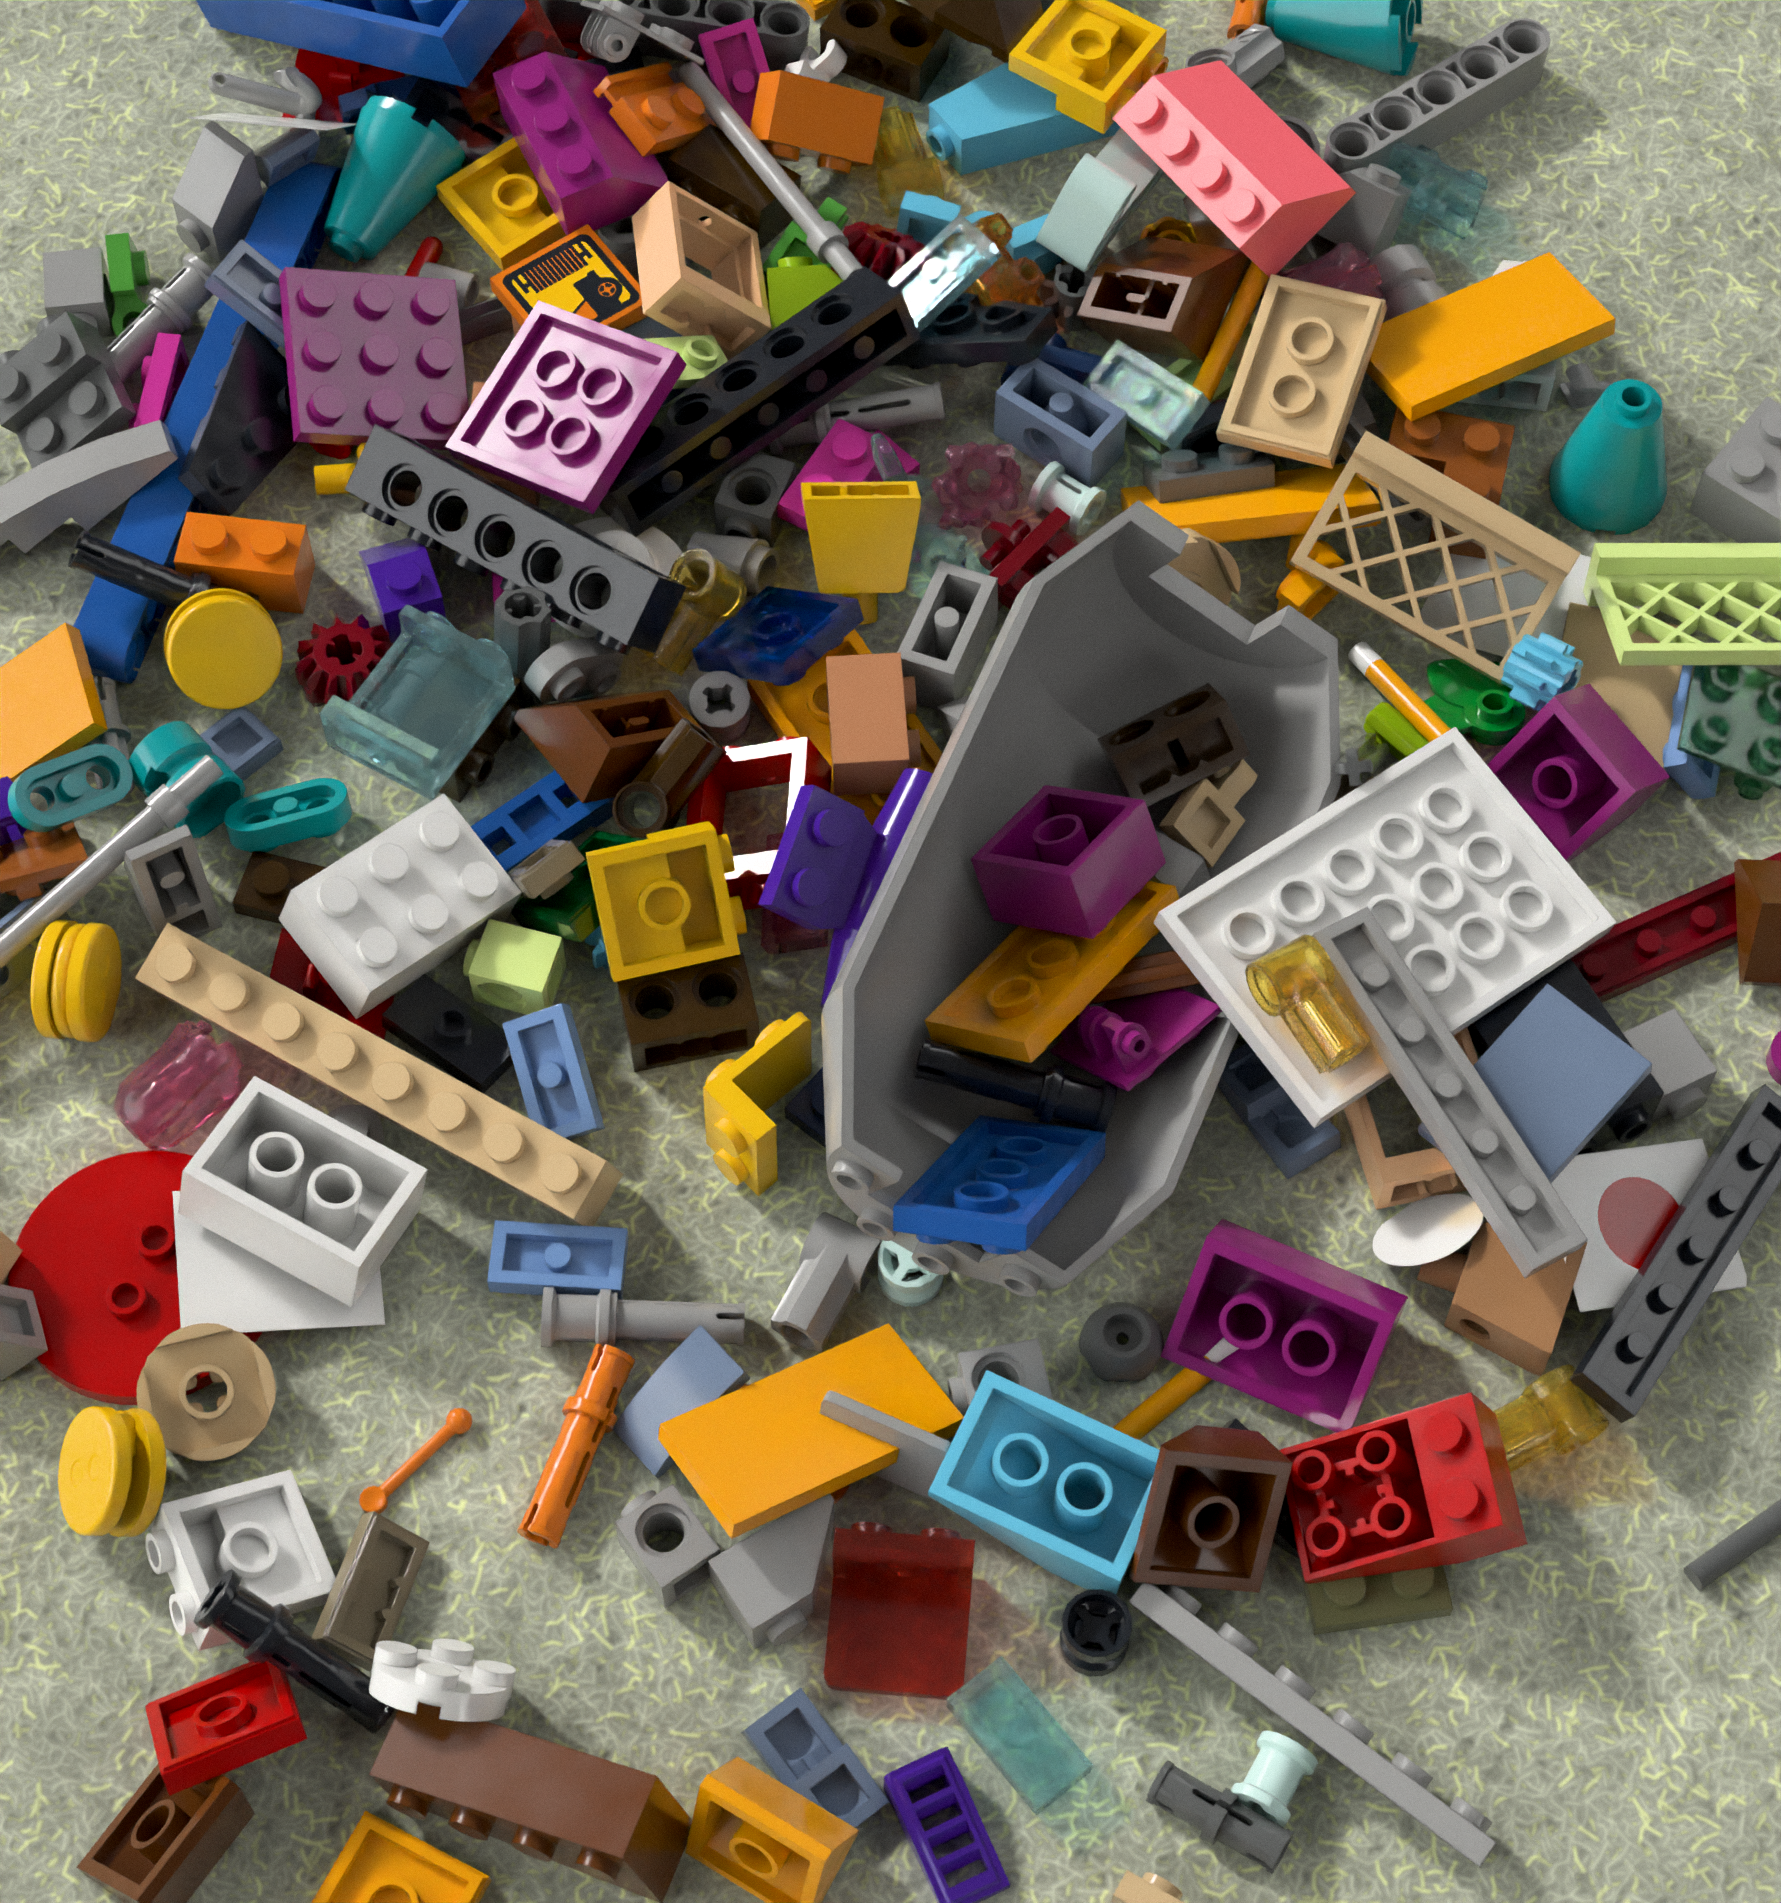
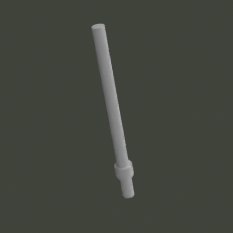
(822, 236)
(164, 808)

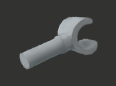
(1583, 388)

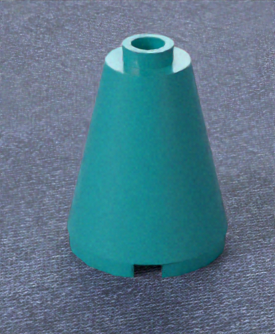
(1351, 30)
(387, 177)
(1614, 462)

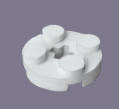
(441, 1678)

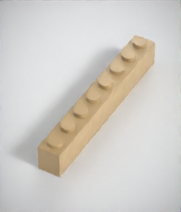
(380, 1076)

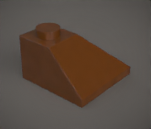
(1211, 1510)

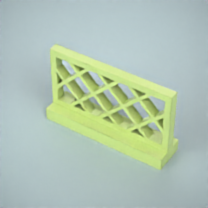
(1676, 579)

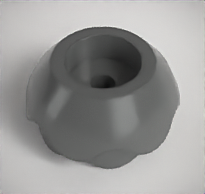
(1116, 1361)

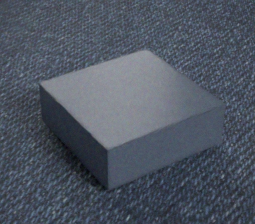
(242, 741)

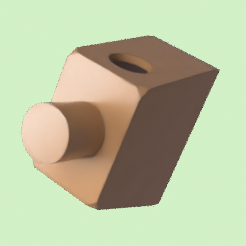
(1500, 1306)

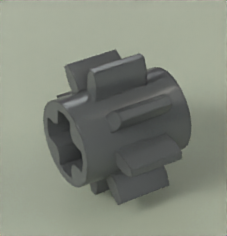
(1066, 296)

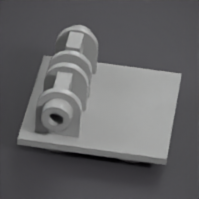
(615, 28)

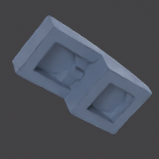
(286, 154)
(1273, 1115)
(685, 1380)
(813, 1761)

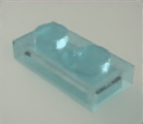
(944, 270)
(1148, 393)
(1019, 1735)

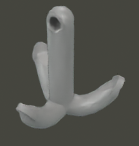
(299, 99)

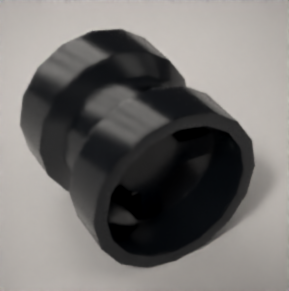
(1095, 1619)

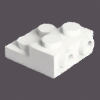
(246, 1527)

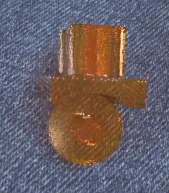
(1006, 278)

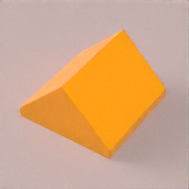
(766, 1835)

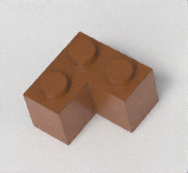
(1461, 448)

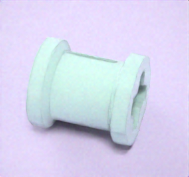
(1059, 490)
(1275, 1776)

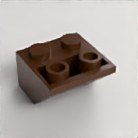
(1163, 296)
(602, 739)

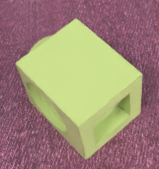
(515, 967)

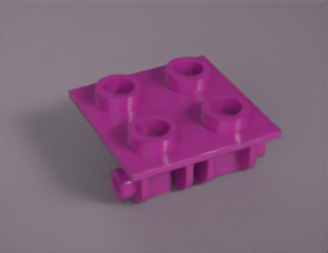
(1133, 1034)

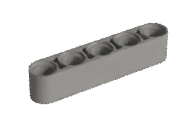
(1443, 97)

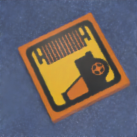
(575, 276)

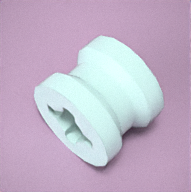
(893, 1280)

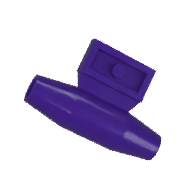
(836, 862)

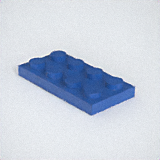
(999, 1184)

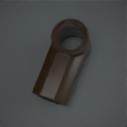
(671, 776)

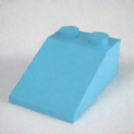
(1048, 1483)

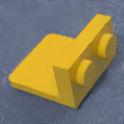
(743, 1090)

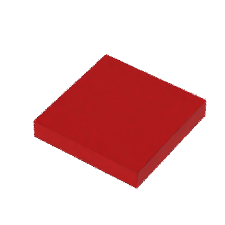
(223, 1724)

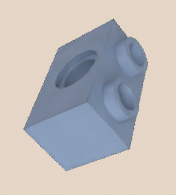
(1059, 422)

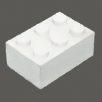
(398, 905)
(302, 1191)

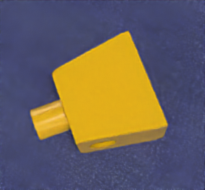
(861, 537)

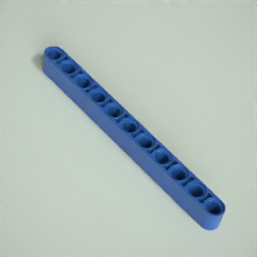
(114, 620)

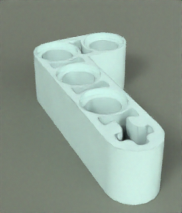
(1098, 201)

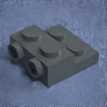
(61, 389)

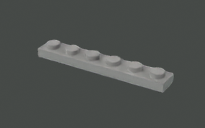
(1449, 1095)
(1340, 1737)

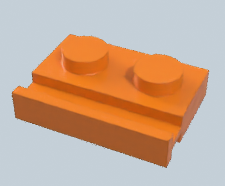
(653, 108)

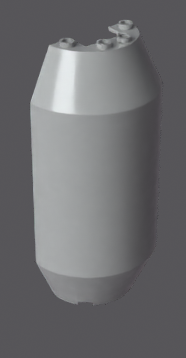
(1077, 657)

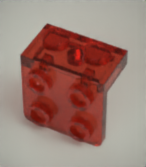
(899, 1611)

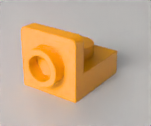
(1302, 590)

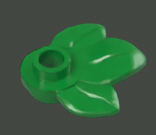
(1473, 702)

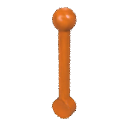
(375, 1498)

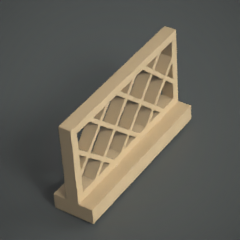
(1460, 511)

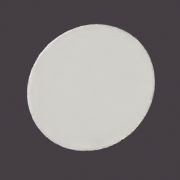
(1428, 1230)

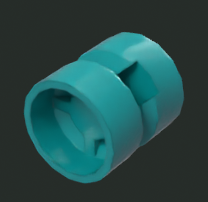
(167, 756)

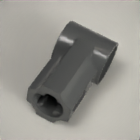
(522, 631)

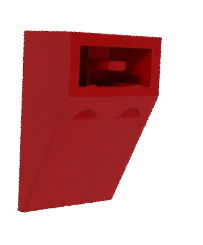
(1403, 1493)

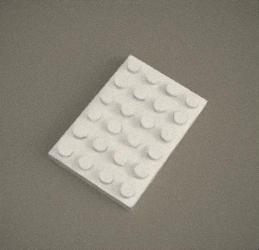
(1446, 871)

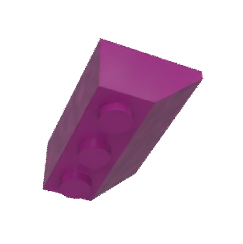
(573, 141)
(1301, 1326)

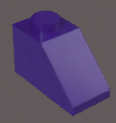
(398, 577)

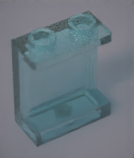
(422, 703)

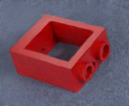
(750, 767)

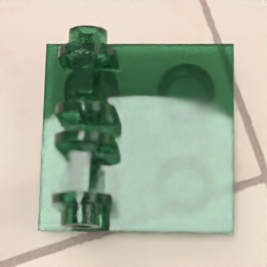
(1736, 724)

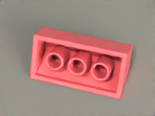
(1235, 160)

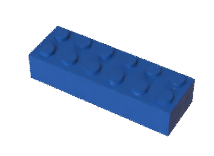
(415, 37)

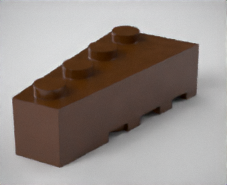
(536, 1798)

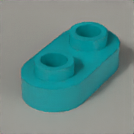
(66, 789)
(288, 815)

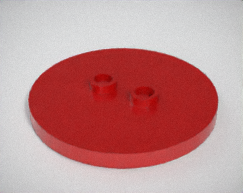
(106, 1272)

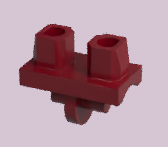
(1023, 558)

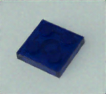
(779, 635)

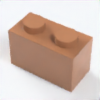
(869, 722)

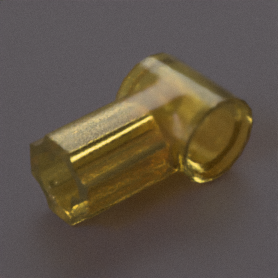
(903, 161)
(711, 596)
(1301, 989)
(1548, 1418)

